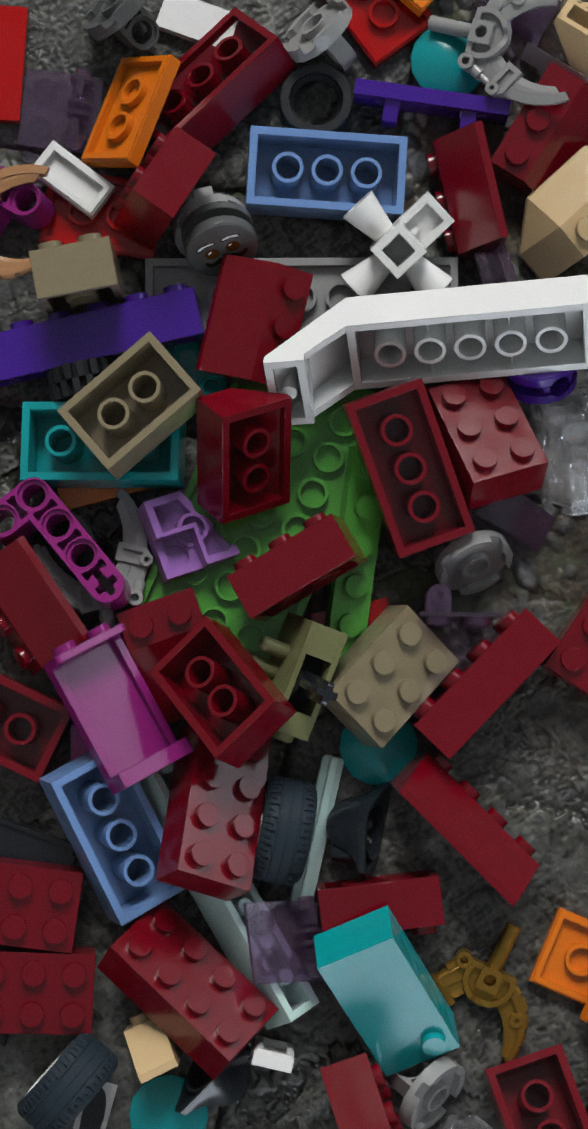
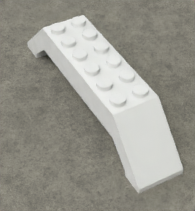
(434, 338)

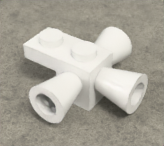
(398, 245)

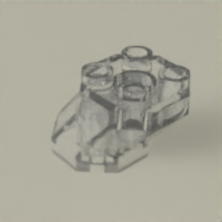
(563, 437)

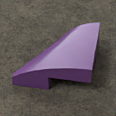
(181, 537)

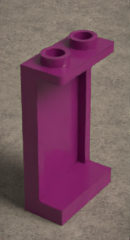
(113, 708)

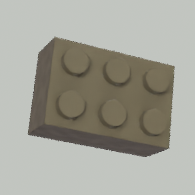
(77, 274)
(132, 405)
(388, 675)

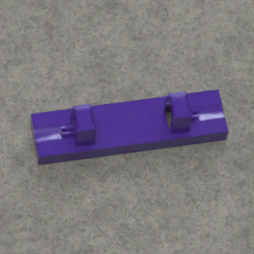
(429, 101)

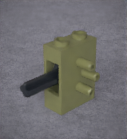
(302, 670)

